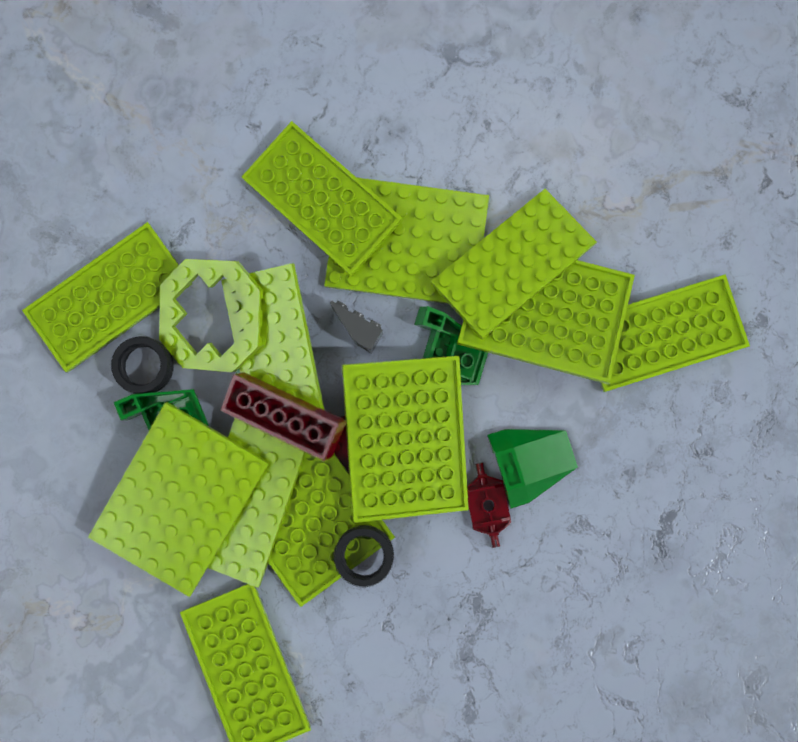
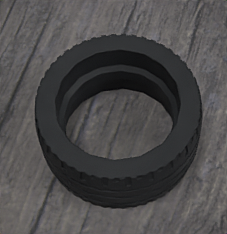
(121, 354)
(357, 579)

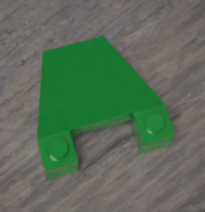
(444, 341)
(150, 405)

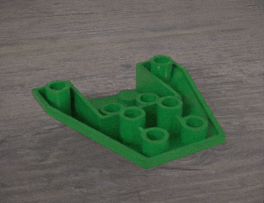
(531, 461)

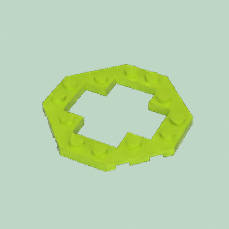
(248, 317)

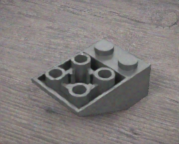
(362, 332)

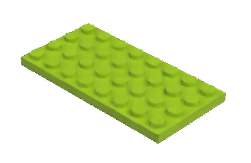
(322, 198)
(513, 263)
(103, 298)
(677, 331)
(286, 349)
(254, 533)
(245, 668)

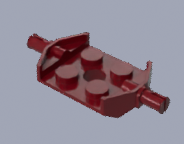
(484, 489)

